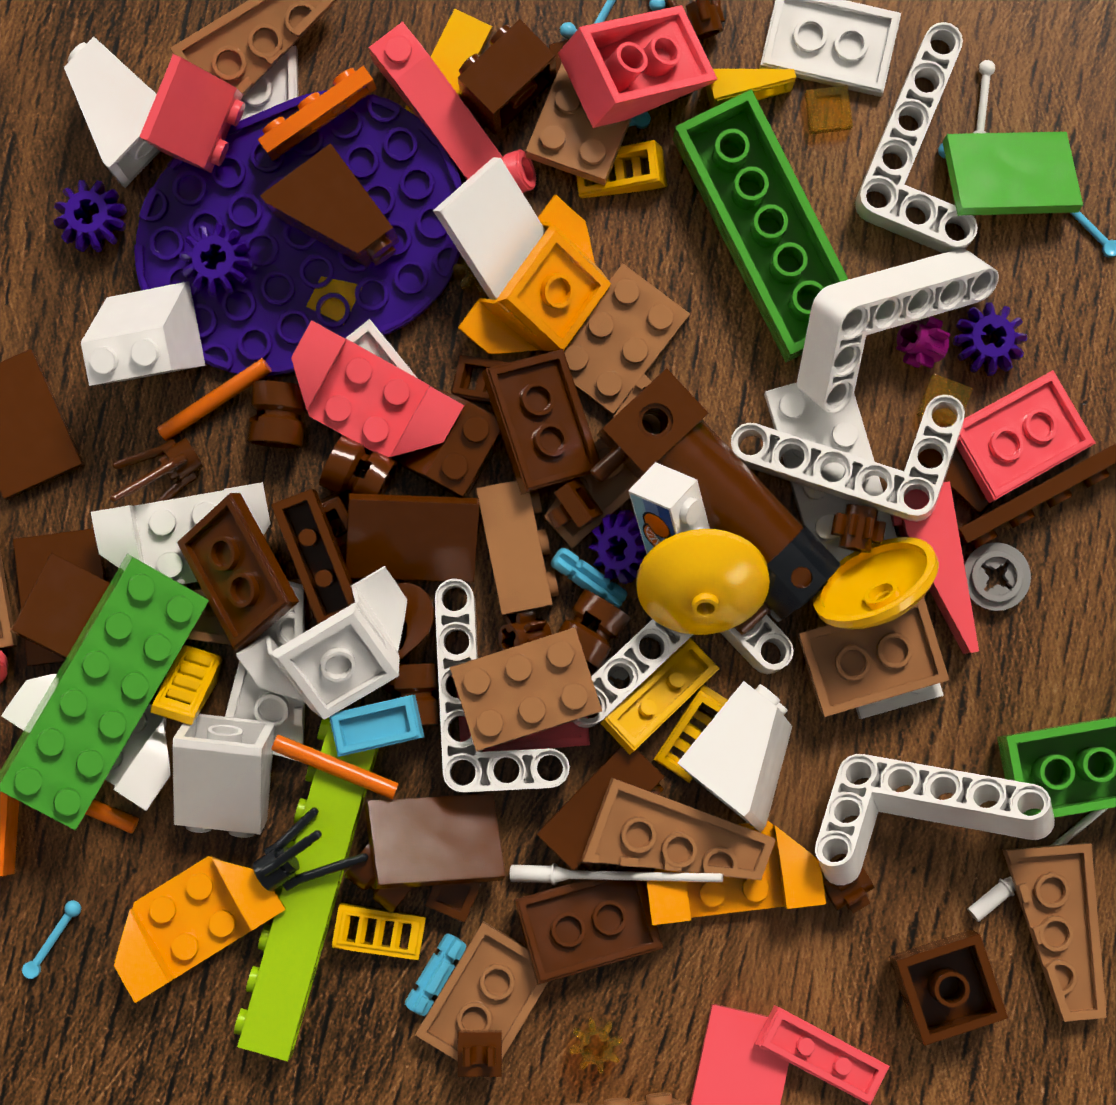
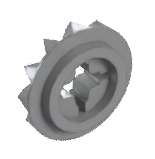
(1016, 575)

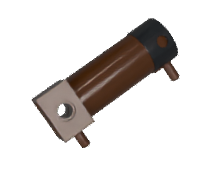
(729, 490)

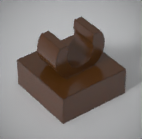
(575, 505)
(479, 1053)

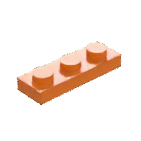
(316, 111)

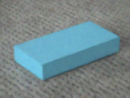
(376, 725)

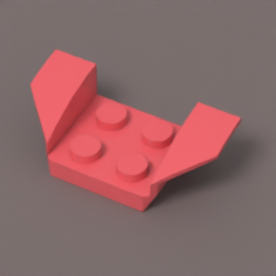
(369, 396)

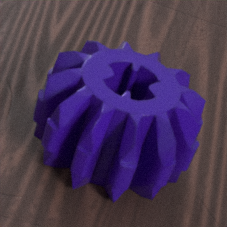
(77, 210)
(208, 248)
(990, 324)
(613, 537)

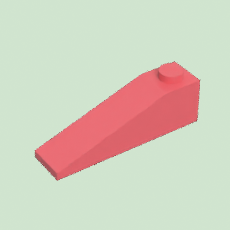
(432, 99)
(950, 584)

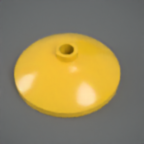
(702, 581)
(877, 584)

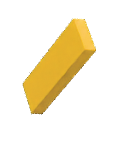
(659, 696)

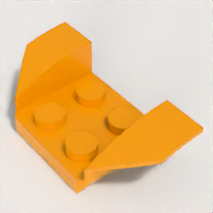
(547, 293)
(789, 881)
(190, 922)

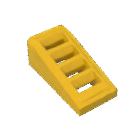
(763, 83)
(639, 181)
(189, 681)
(667, 758)
(341, 930)

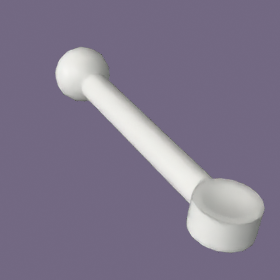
(986, 68)

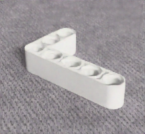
(906, 145)
(876, 302)
(859, 469)
(641, 668)
(451, 707)
(920, 803)

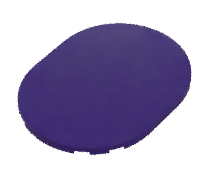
(268, 315)

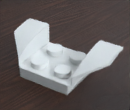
(154, 528)
(339, 656)
(143, 762)

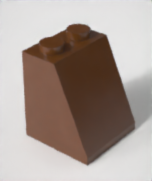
(333, 208)

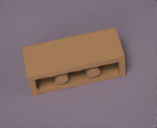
(517, 548)

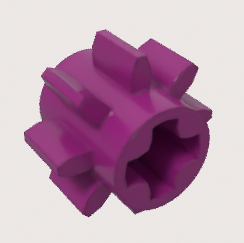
(923, 342)

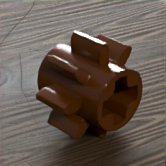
(858, 528)
(522, 629)
(850, 895)

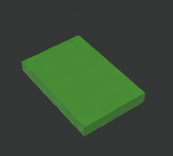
(1012, 173)

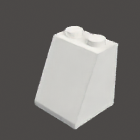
(114, 108)
(143, 335)
(742, 753)
(223, 774)

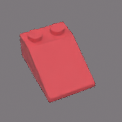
(635, 64)
(193, 115)

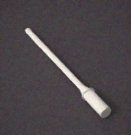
(555, 874)
(1006, 887)

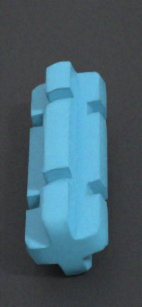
(587, 577)
(435, 974)

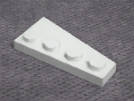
(253, 703)

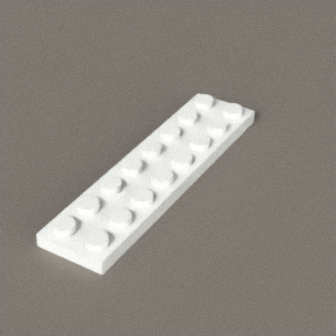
(800, 416)

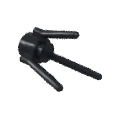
(280, 863)

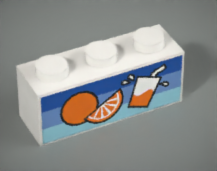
(666, 504)

